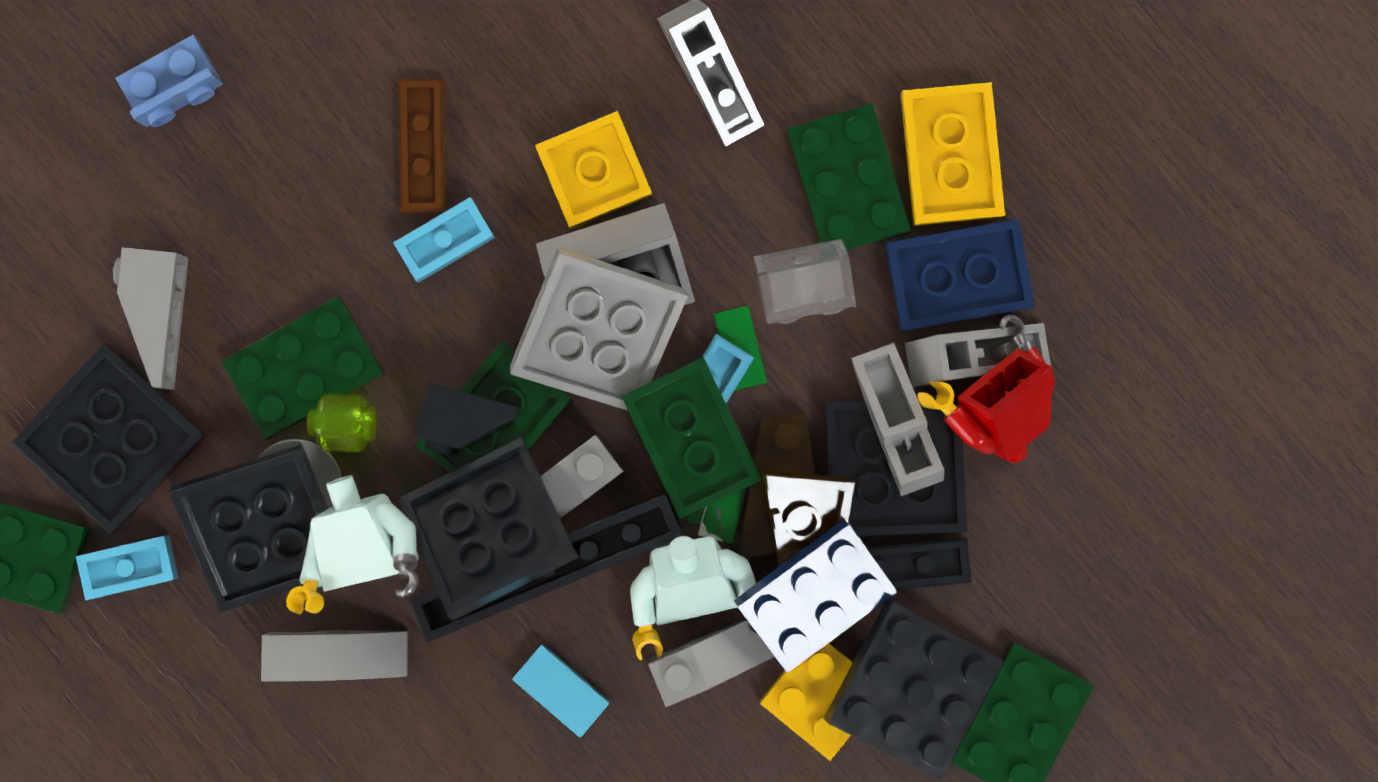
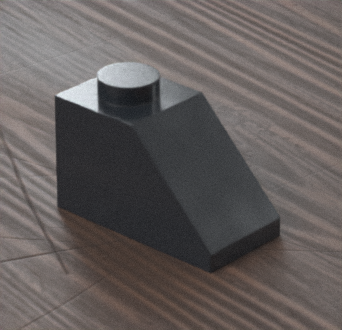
(460, 419)

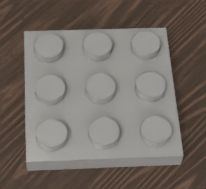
(597, 328)

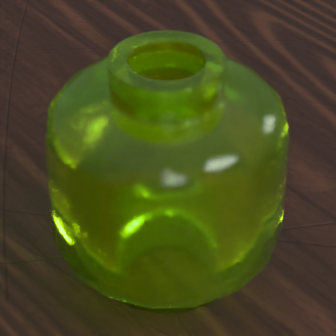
(342, 423)

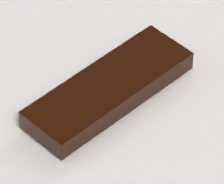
(422, 146)

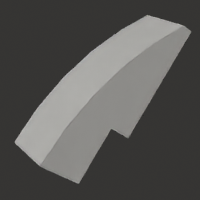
(898, 419)
(334, 655)

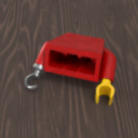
(1005, 405)

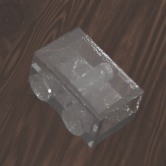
(805, 282)

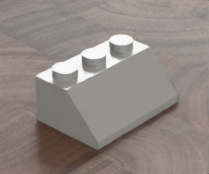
(635, 242)

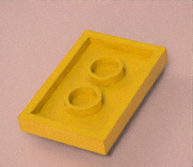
(952, 154)

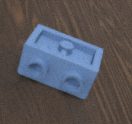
(169, 82)

